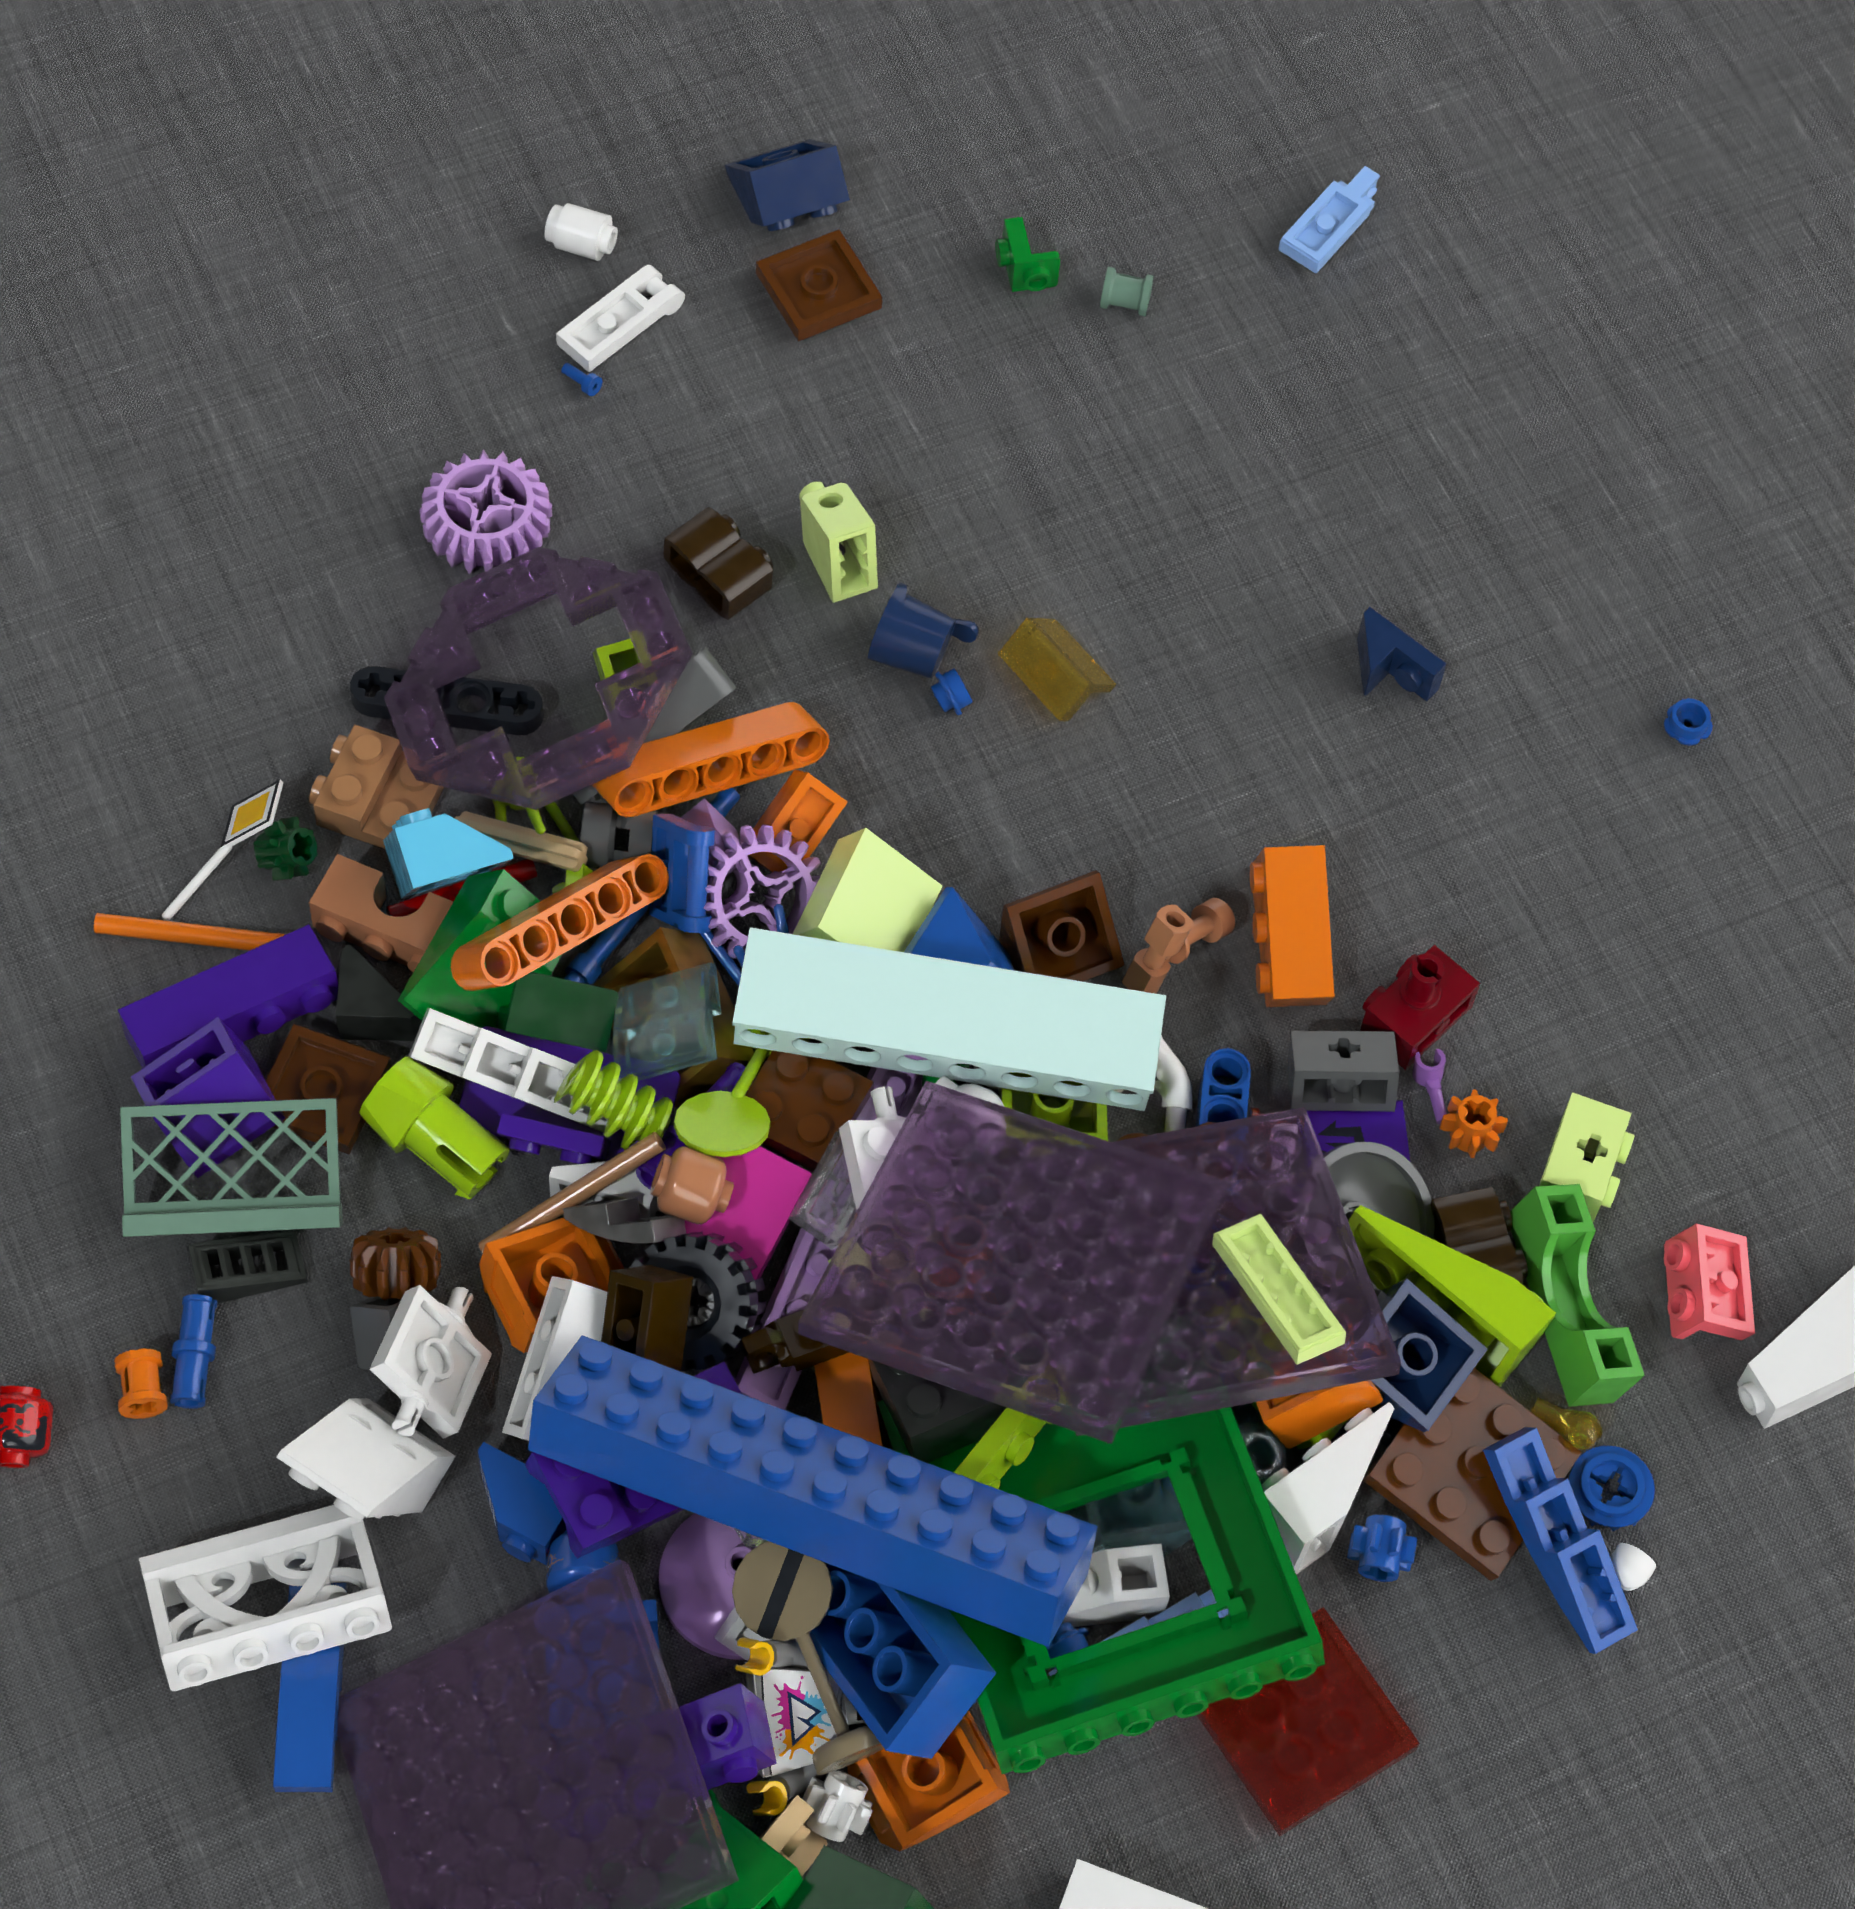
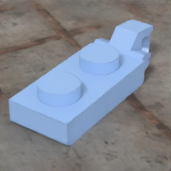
(1330, 220)

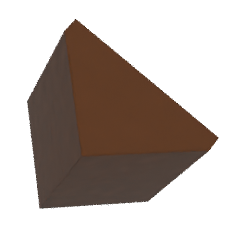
(1063, 931)

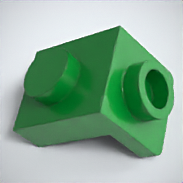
(1025, 269)

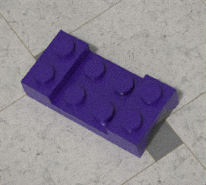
(601, 1510)

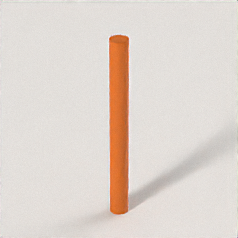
(181, 932)

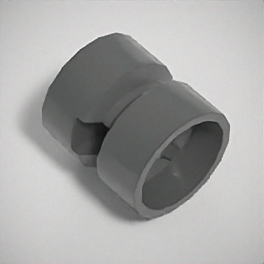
(601, 833)

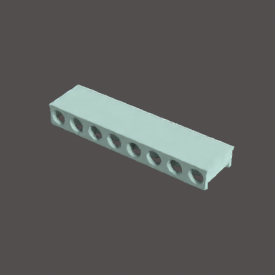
(950, 1017)

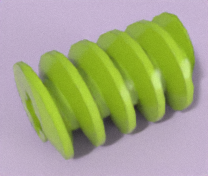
(615, 1100)

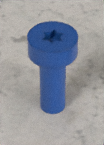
(589, 383)

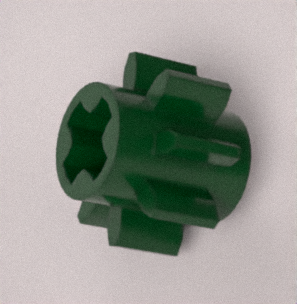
(285, 849)

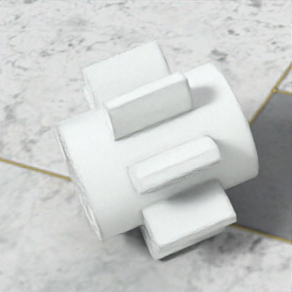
(837, 1806)

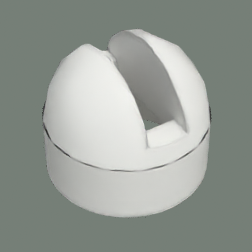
(1632, 1566)

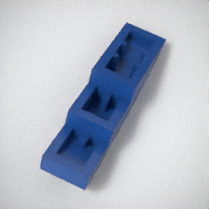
(1558, 1540)
(308, 1718)

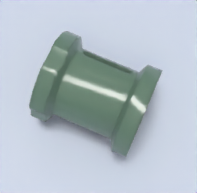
(1126, 291)

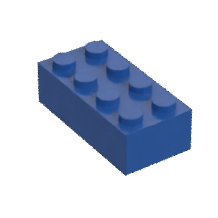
(899, 1663)

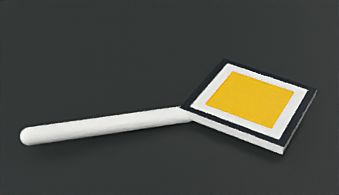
(244, 820)

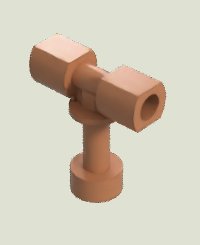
(1171, 940)

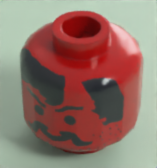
(23, 1425)

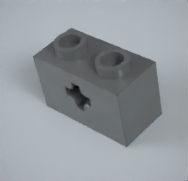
(1343, 1070)

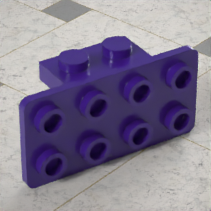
(534, 1127)

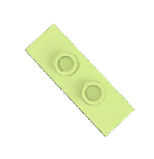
(1279, 1289)

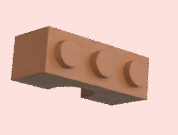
(349, 910)

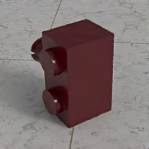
(1421, 1003)

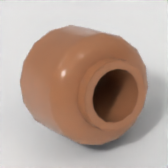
(691, 1185)

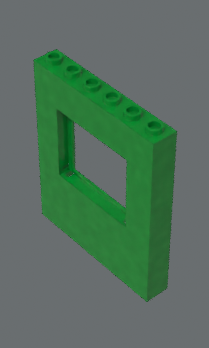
(1170, 1664)

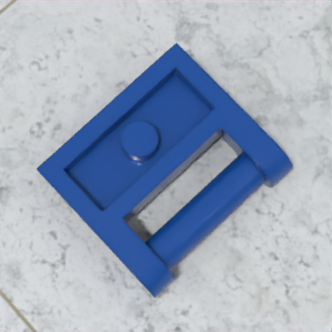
(686, 855)

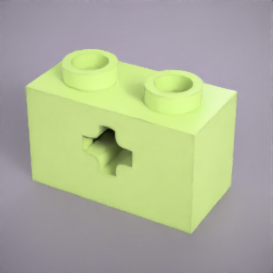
(1593, 1132)

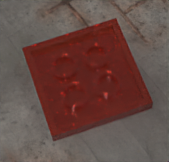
(1312, 1736)

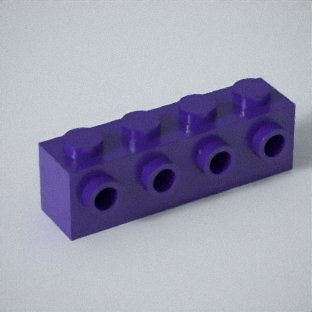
(247, 993)
(729, 1735)

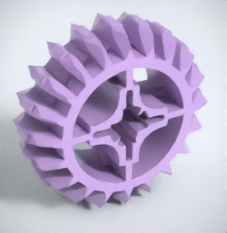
(476, 499)
(746, 874)

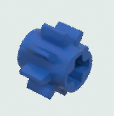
(1382, 1548)

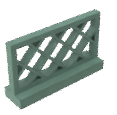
(230, 1214)

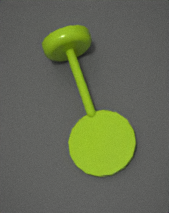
(724, 1120)

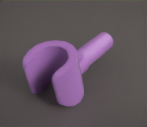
(1431, 1079)

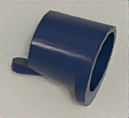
(915, 634)

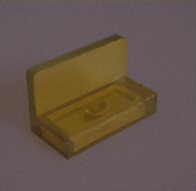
(1054, 666)

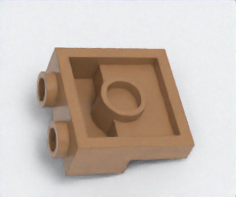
(368, 787)

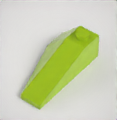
(1478, 1297)

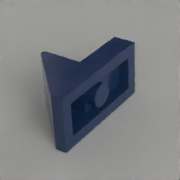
(1389, 650)

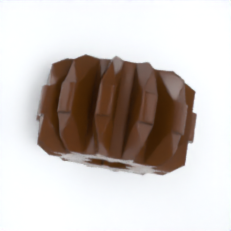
(394, 1262)

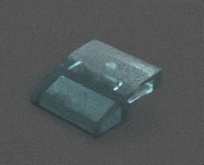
(667, 1022)

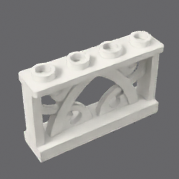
(219, 1572)

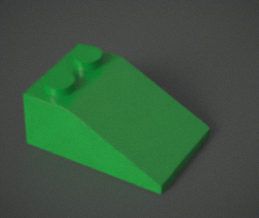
(478, 907)

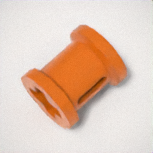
(140, 1383)

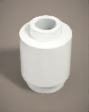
(580, 231)

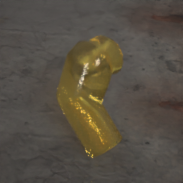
(1577, 1426)

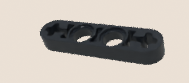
(450, 694)

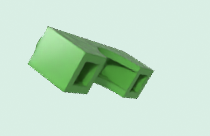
(1590, 1355)

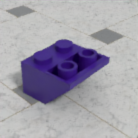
(207, 1069)

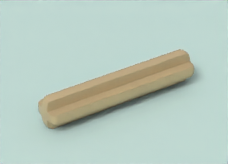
(528, 844)

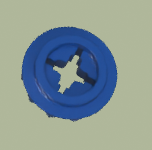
(1634, 1484)

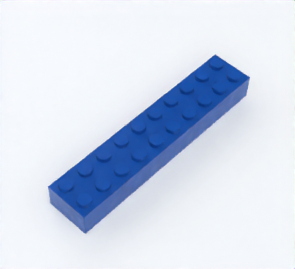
(813, 1489)

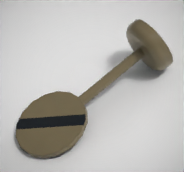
(784, 1599)

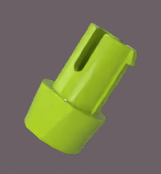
(415, 1112)

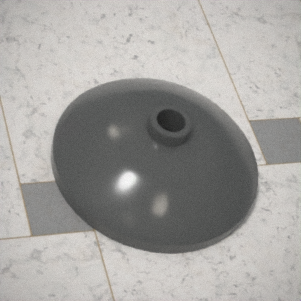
(1382, 1182)

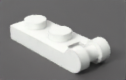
(619, 317)

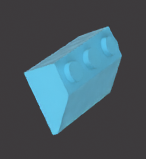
(439, 851)

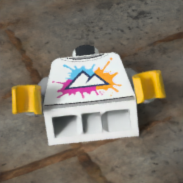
(794, 1715)

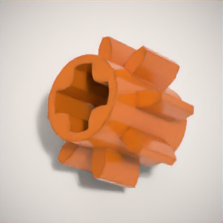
(1473, 1123)

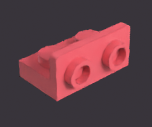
(1709, 1283)

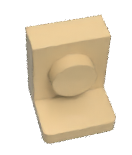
(792, 1836)

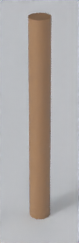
(583, 1187)

